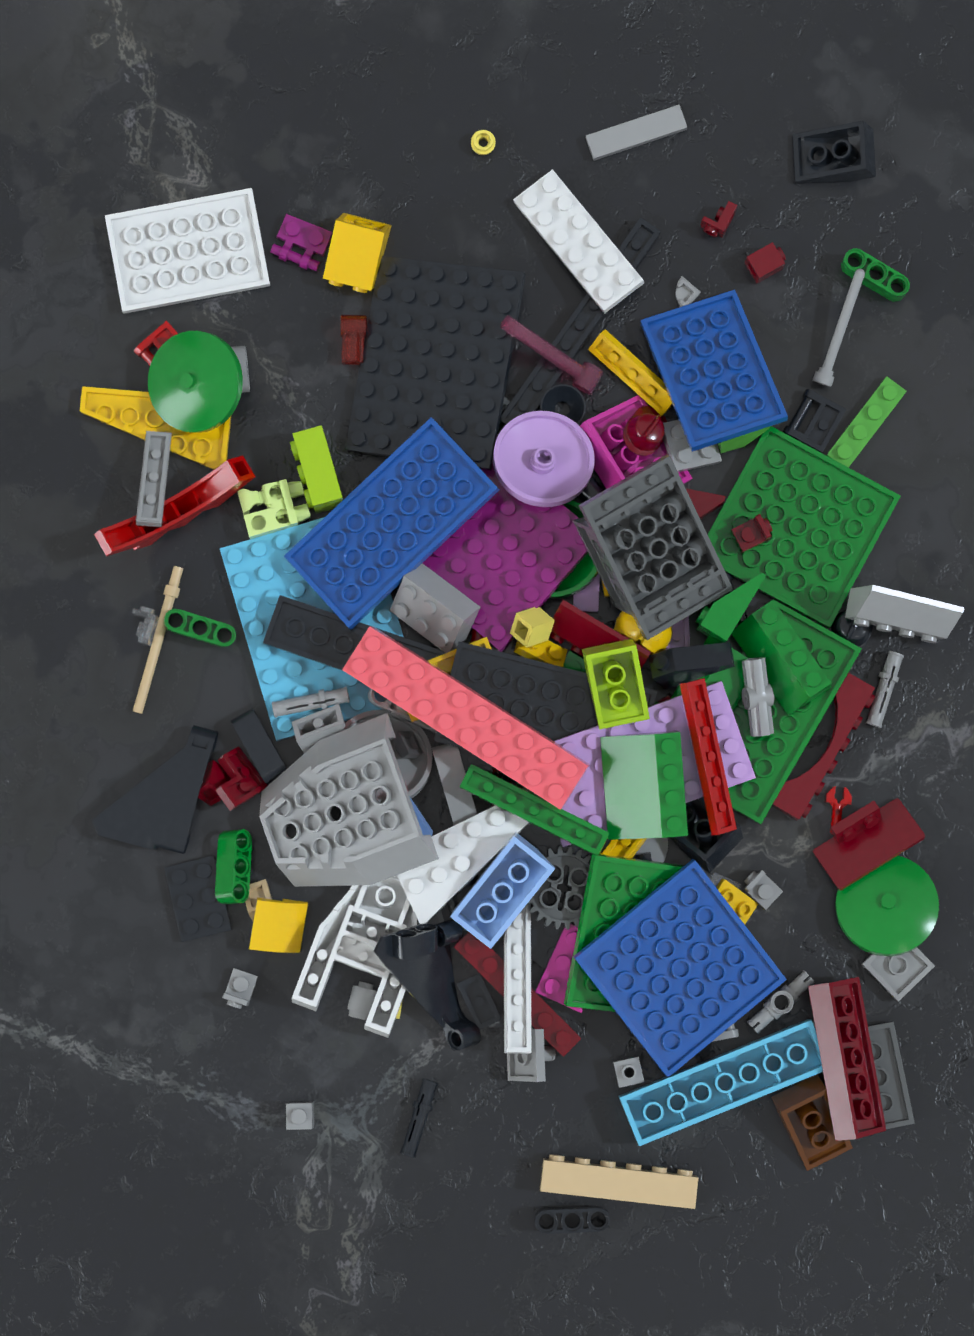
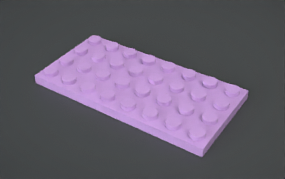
(670, 715)

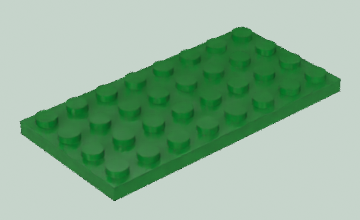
(777, 754)

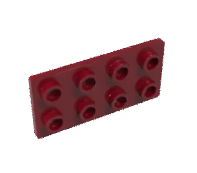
(867, 841)

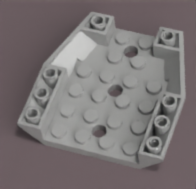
(370, 837)

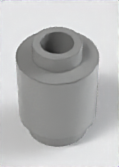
(361, 1000)

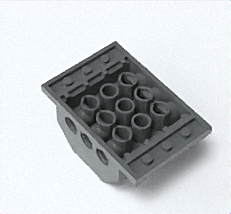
(652, 548)

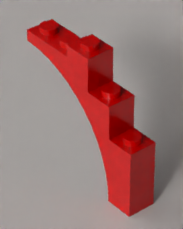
(180, 508)

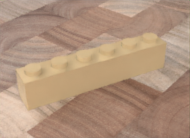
(619, 1183)

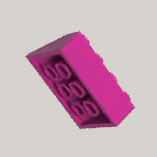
(611, 455)

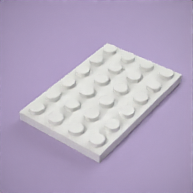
(187, 250)

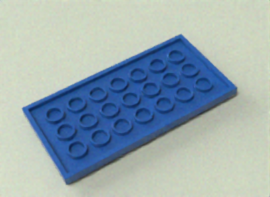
(391, 523)

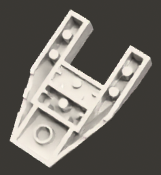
(350, 938)

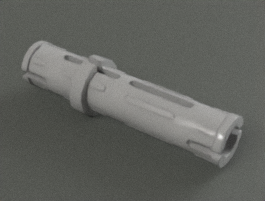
(885, 688)
(309, 702)

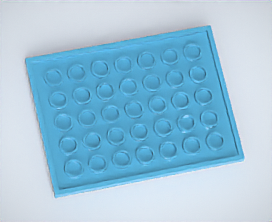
(257, 579)

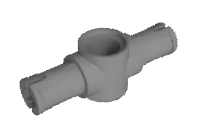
(770, 1011)

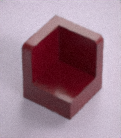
(213, 779)

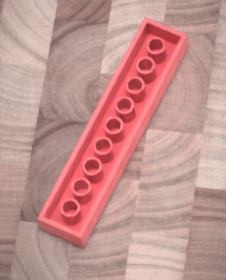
(466, 717)

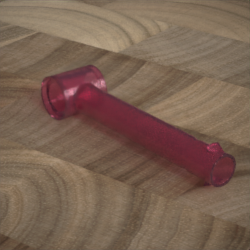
(585, 375)

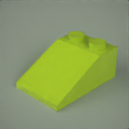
(616, 683)

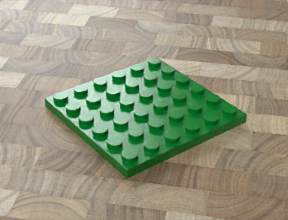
(820, 522)

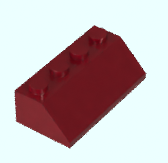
(585, 631)

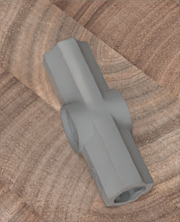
(757, 696)

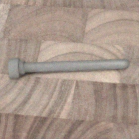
(825, 373)

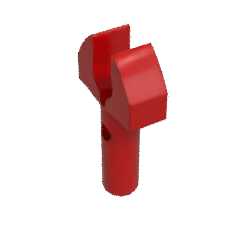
(837, 808)

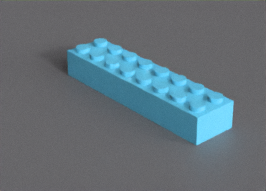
(723, 1082)

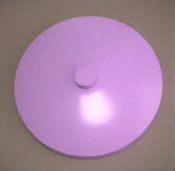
(543, 458)

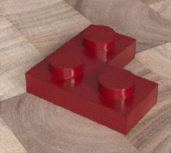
(244, 781)

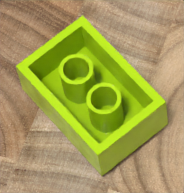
(316, 469)

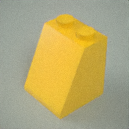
(356, 252)

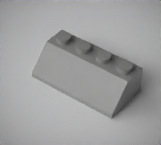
(902, 612)

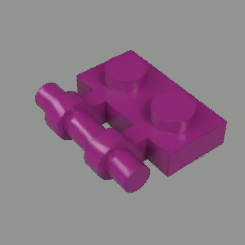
(305, 236)

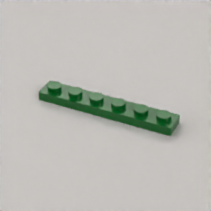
(534, 810)

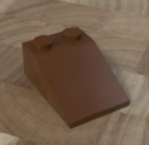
(808, 1122)

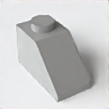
(318, 726)

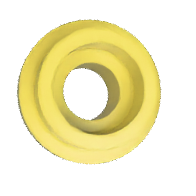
(483, 135)

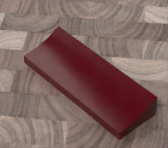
(847, 1059)

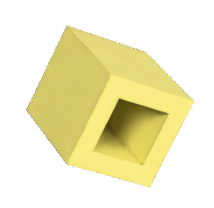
(532, 626)

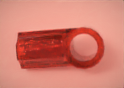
(353, 333)

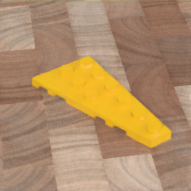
(135, 415)

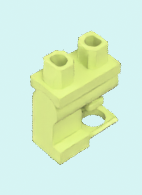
(280, 509)

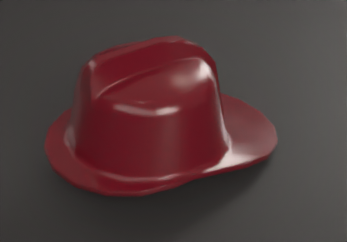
(644, 431)

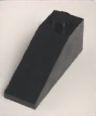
(690, 663)

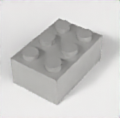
(434, 608)

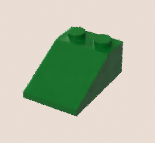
(726, 612)

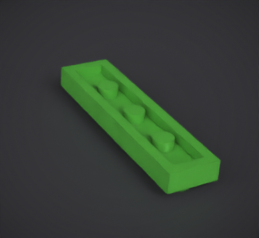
(867, 422)

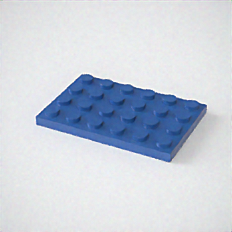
(713, 370)

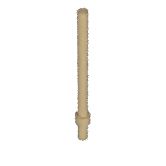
(171, 592)

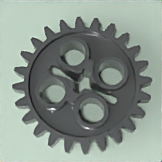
(551, 912)

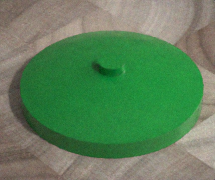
(195, 381)
(889, 908)

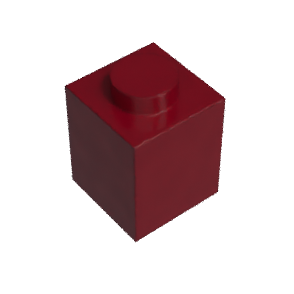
(765, 262)

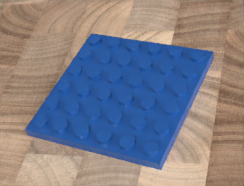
(680, 968)

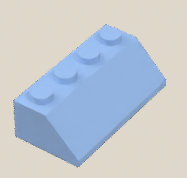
(502, 890)

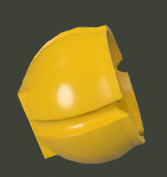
(627, 627)

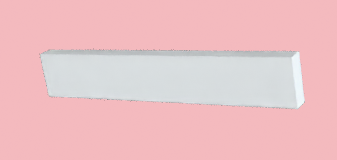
(518, 984)

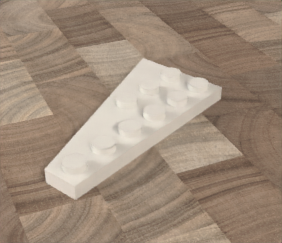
(462, 855)

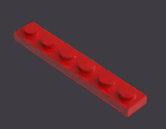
(708, 756)

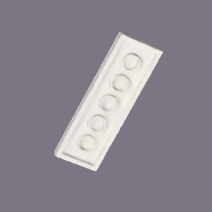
(578, 241)

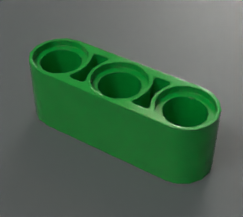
(888, 274)
(187, 625)
(233, 866)

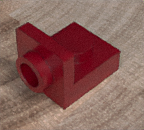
(723, 216)
(752, 533)

